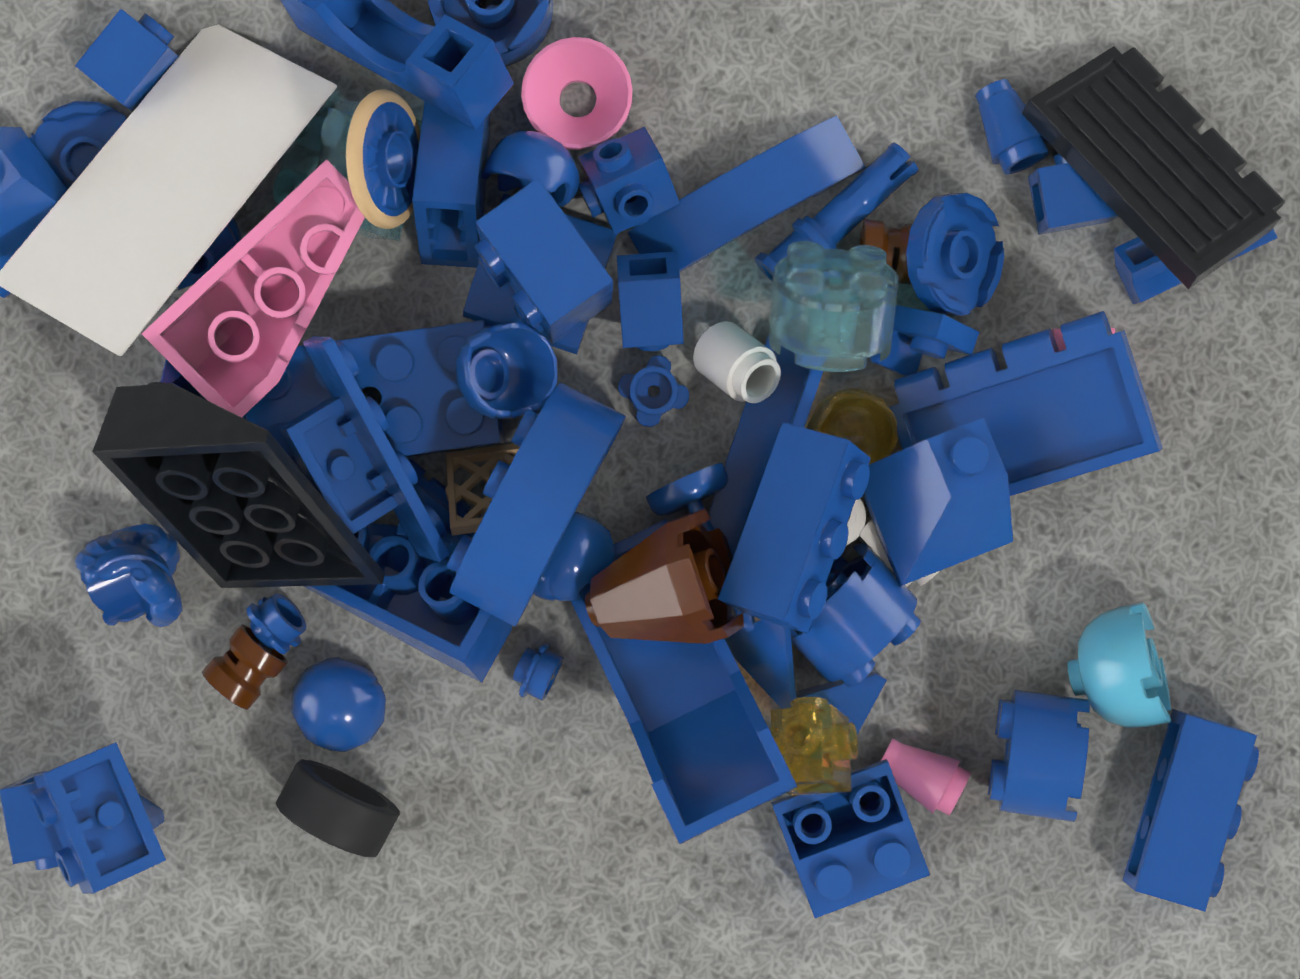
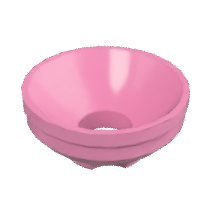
(571, 62)

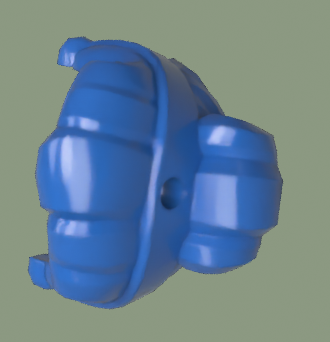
(132, 575)

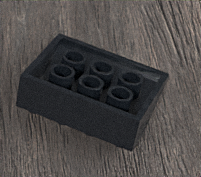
(227, 492)

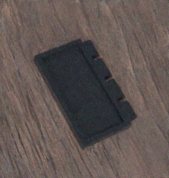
(1153, 164)

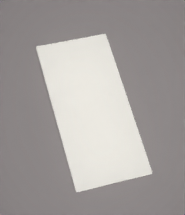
(164, 187)

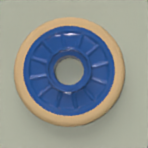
(383, 158)

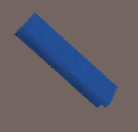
(755, 441)

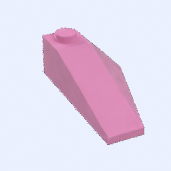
(253, 306)

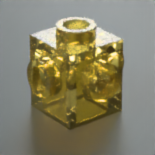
(815, 745)

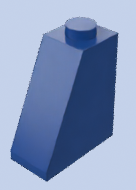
(449, 188)

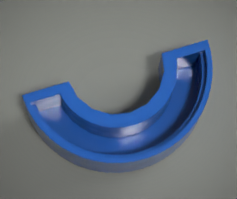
(533, 501)

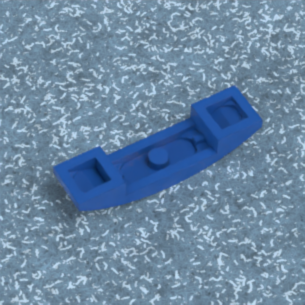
(751, 194)

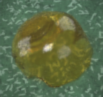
(857, 414)

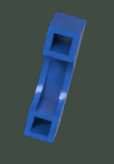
(437, 63)

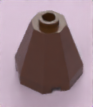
(667, 586)

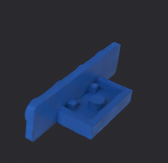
(350, 458)

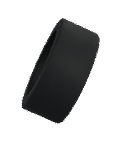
(337, 808)

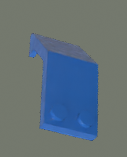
(691, 722)

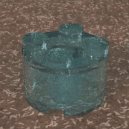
(833, 306)

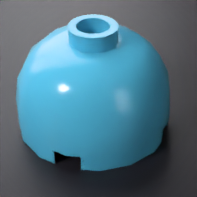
(1122, 669)

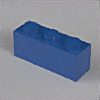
(796, 527)
(1191, 810)

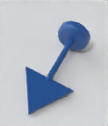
(759, 646)

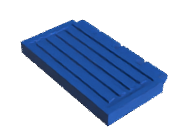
(1047, 411)

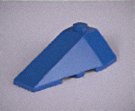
(417, 603)

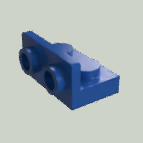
(96, 820)

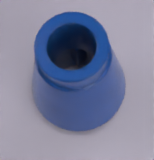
(1009, 134)

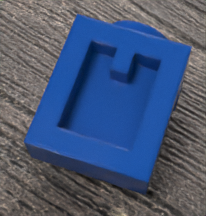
(924, 333)

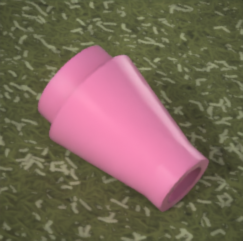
(927, 776)

